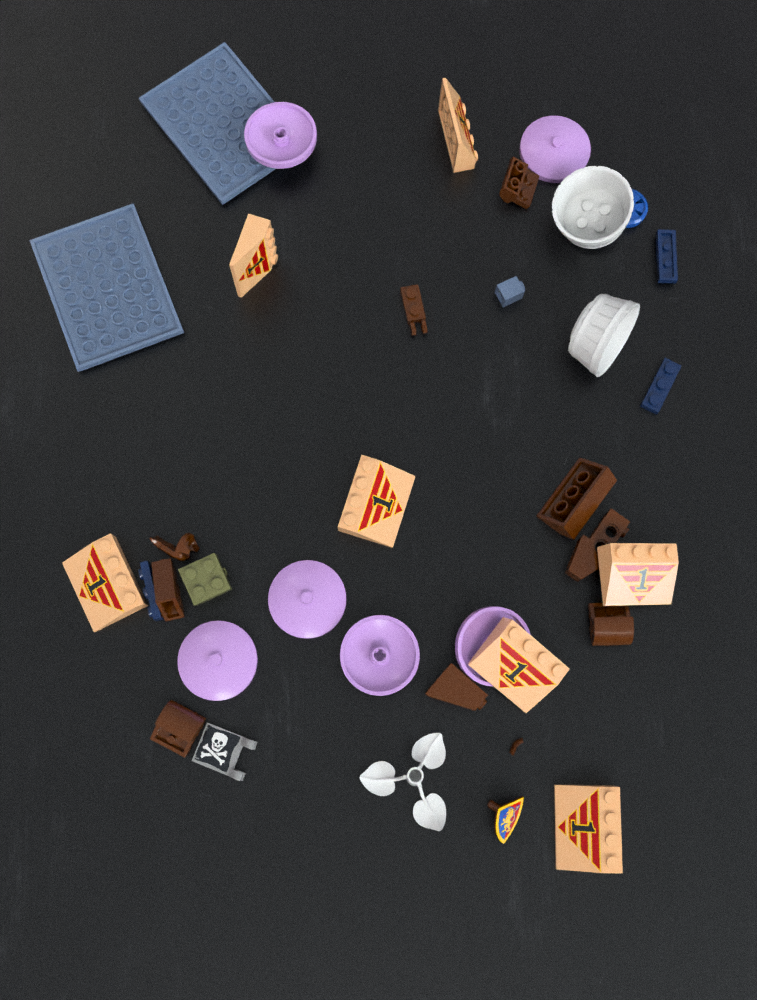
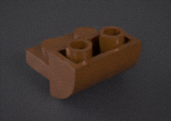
(518, 183)
(610, 625)
(177, 728)

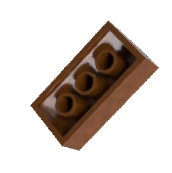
(577, 497)

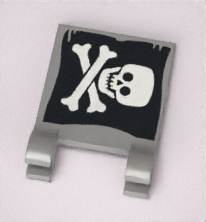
(221, 749)

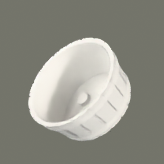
(593, 206)
(602, 332)

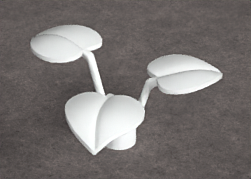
(380, 779)

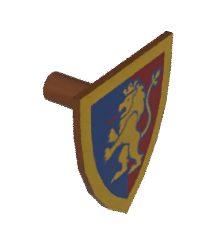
(506, 817)

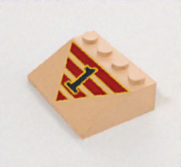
(456, 129)
(253, 254)
(376, 501)
(637, 573)
(104, 582)
(518, 665)
(588, 828)

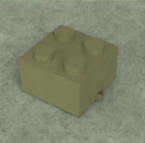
(205, 579)

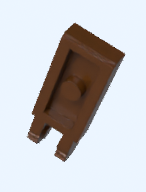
(413, 307)

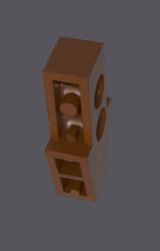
(584, 556)

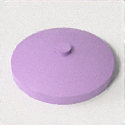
(280, 135)
(554, 148)
(307, 599)
(475, 631)
(379, 655)
(217, 660)

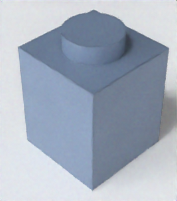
(510, 291)

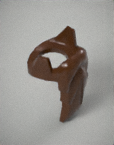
(183, 548)

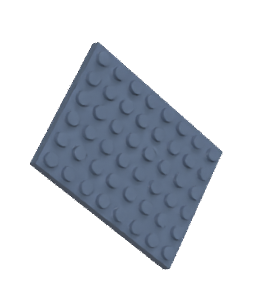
(206, 117)
(106, 287)

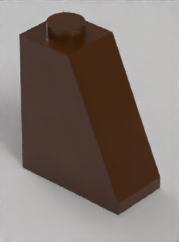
(167, 589)
(457, 689)

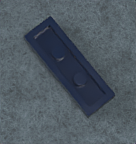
(666, 256)
(660, 386)
(146, 574)

